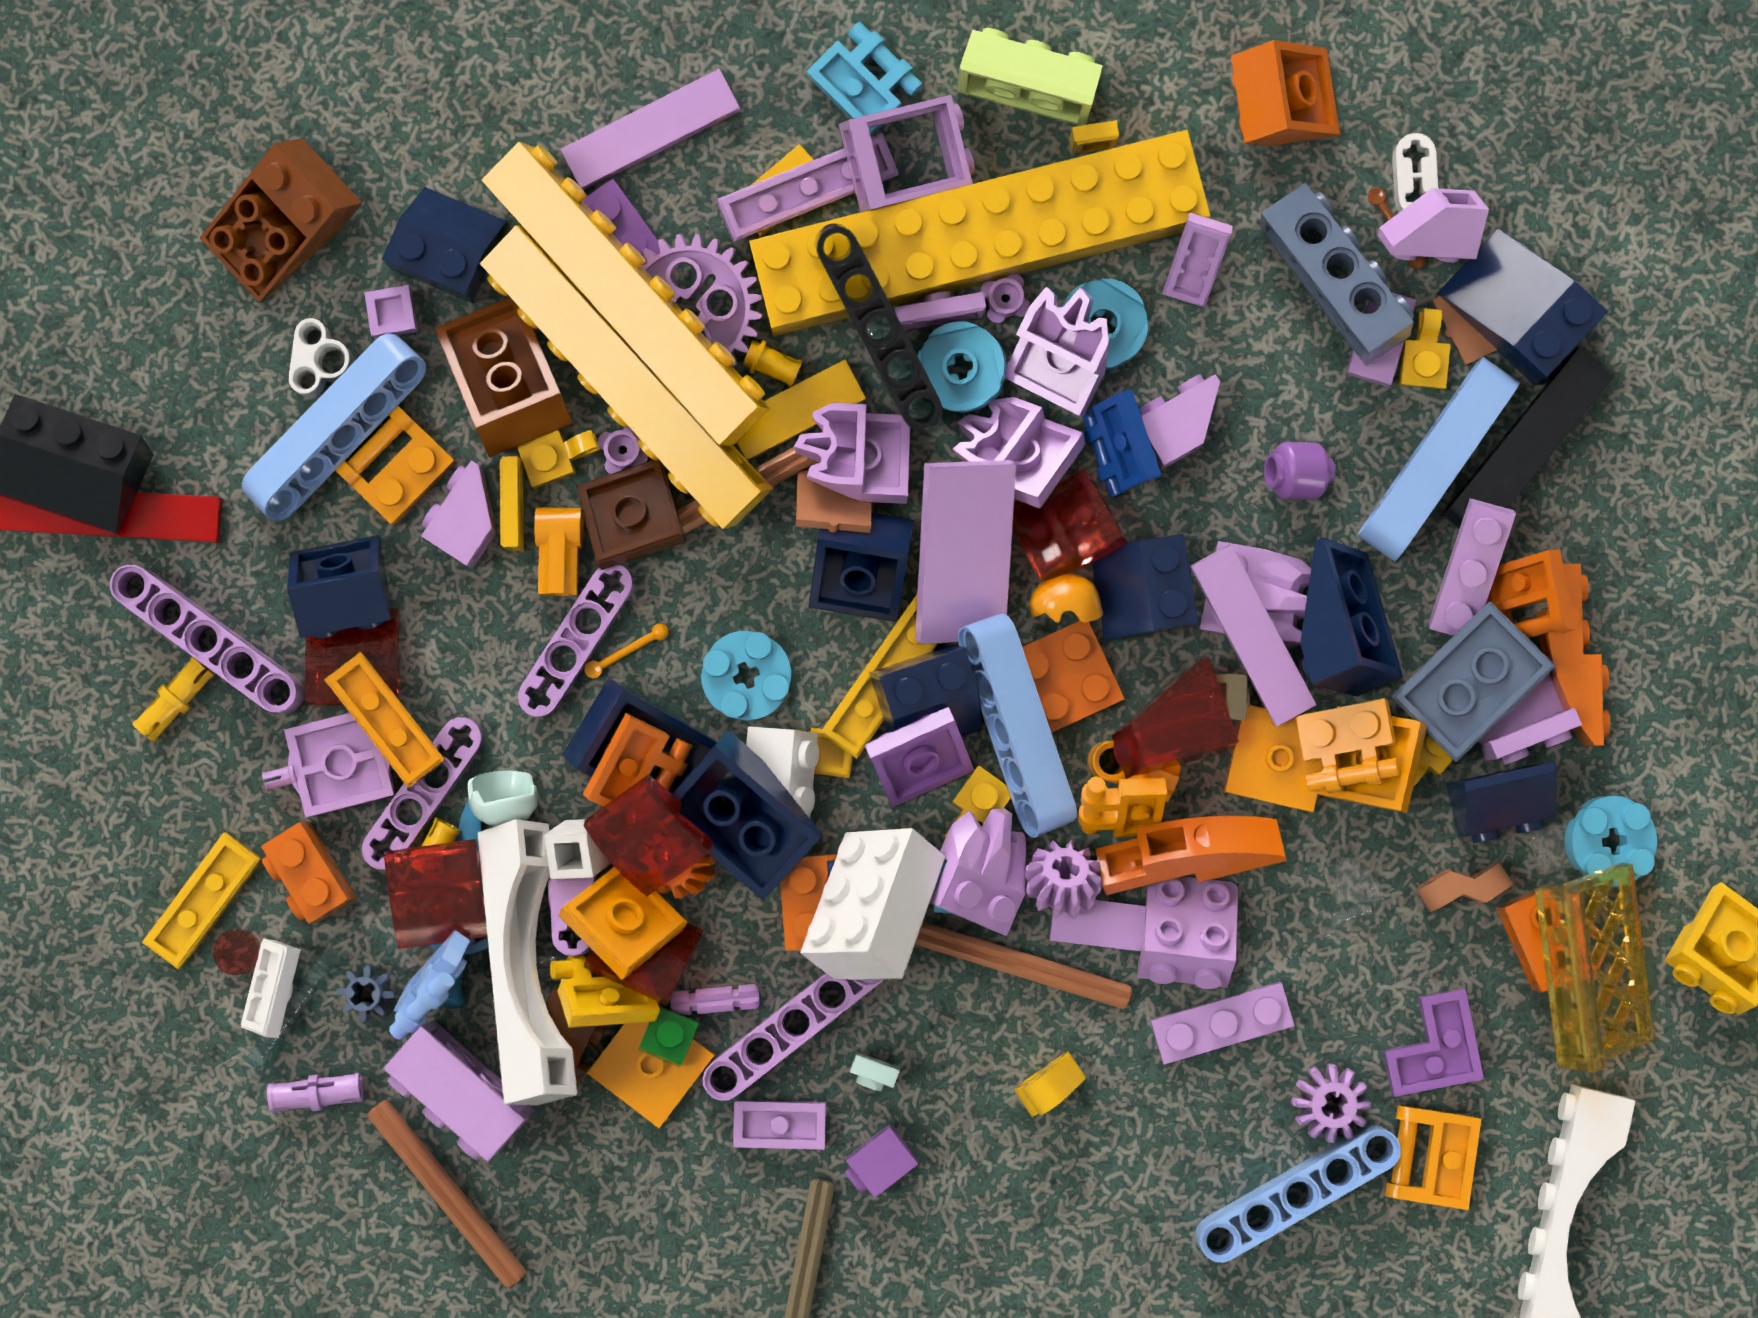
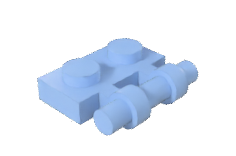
(429, 986)

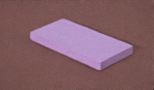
(964, 546)

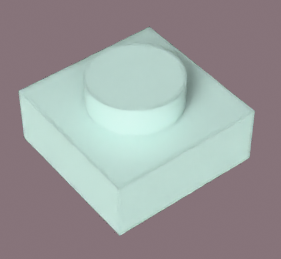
(874, 1072)

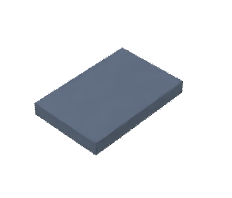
(1473, 681)

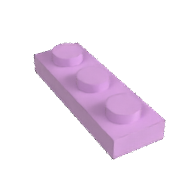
(1471, 566)
(1222, 1022)

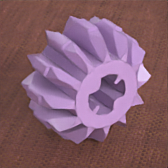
(1063, 879)
(1316, 1099)

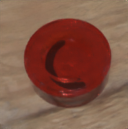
(236, 952)

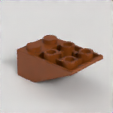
(279, 217)

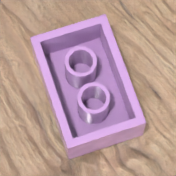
(456, 1091)

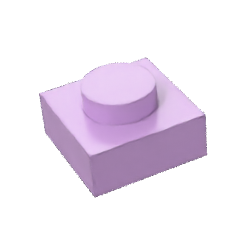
(391, 311)

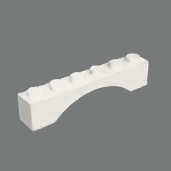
(532, 1052)
(1591, 1133)

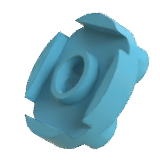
(1128, 318)
(976, 346)
(722, 665)
(1592, 823)

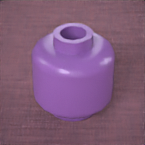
(1299, 471)

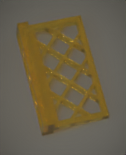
(1573, 968)

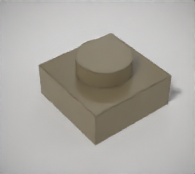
(1235, 694)

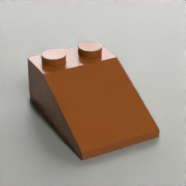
(503, 377)

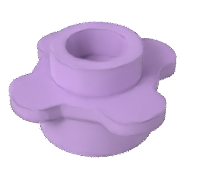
(1008, 286)
(613, 441)

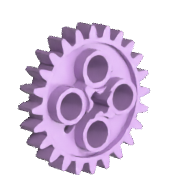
(726, 329)

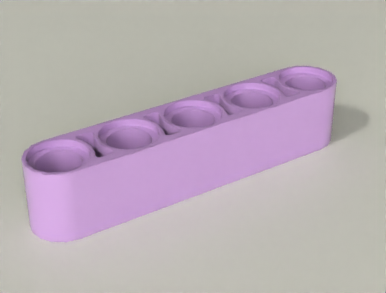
(186, 635)
(781, 1039)

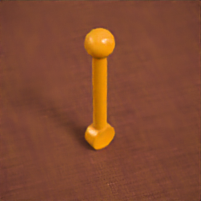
(595, 669)

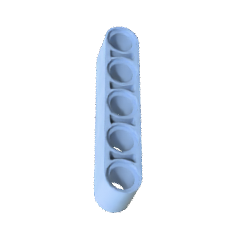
(333, 427)
(1438, 459)
(1018, 725)
(1320, 1193)

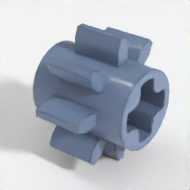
(379, 995)

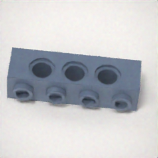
(1366, 333)

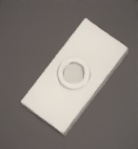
(270, 988)

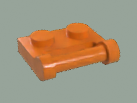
(1533, 581)

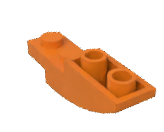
(1576, 676)
(1187, 846)

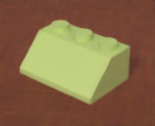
(1029, 76)

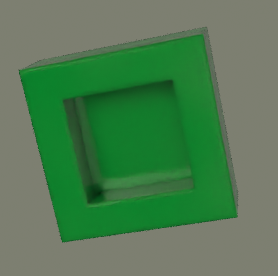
(668, 1037)

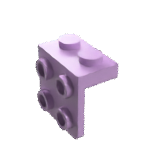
(1532, 720)
(1190, 932)

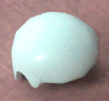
(502, 796)

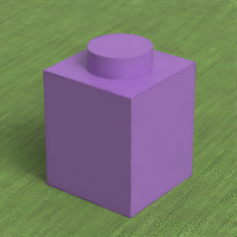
(880, 1162)

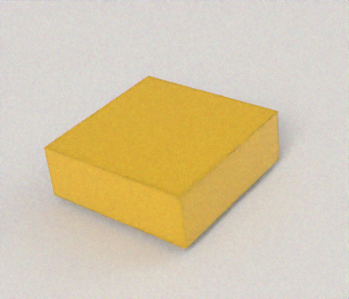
(1094, 137)
(832, 759)

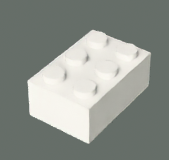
(873, 904)

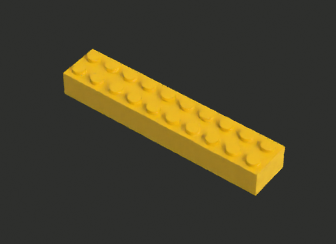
(987, 230)

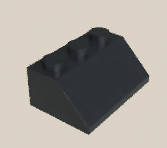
(70, 463)

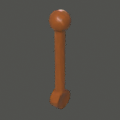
(1377, 198)

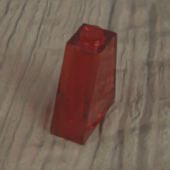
(1177, 724)

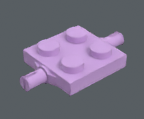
(333, 766)

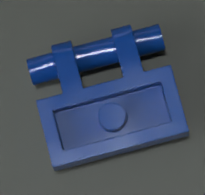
(1120, 444)

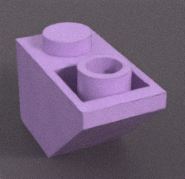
(1437, 225)
(1181, 423)
(466, 517)

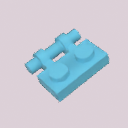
(852, 85)

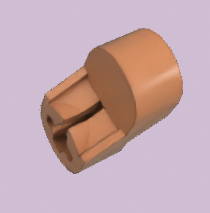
(1480, 886)

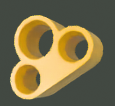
(1050, 1085)

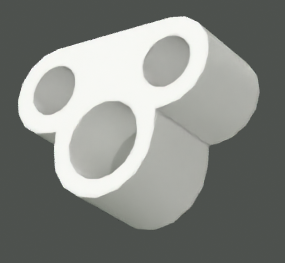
(308, 358)

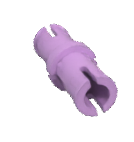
(315, 1092)

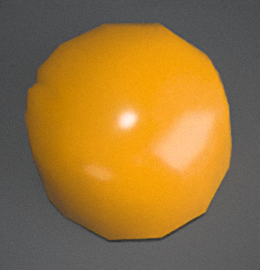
(1065, 594)

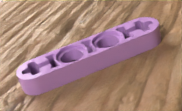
(581, 643)
(427, 796)

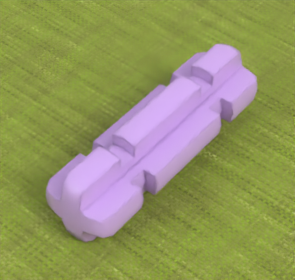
(715, 999)

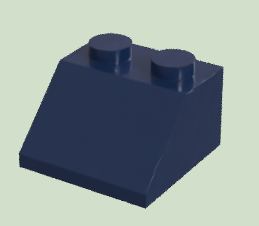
(443, 243)
(862, 570)
(339, 587)
(1145, 588)
(927, 686)
(1504, 800)

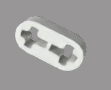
(1403, 171)

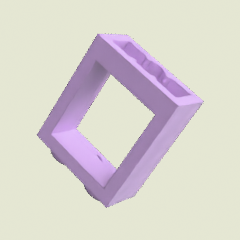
(863, 162)

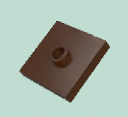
(630, 514)

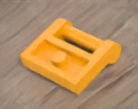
(405, 476)
(1448, 1157)

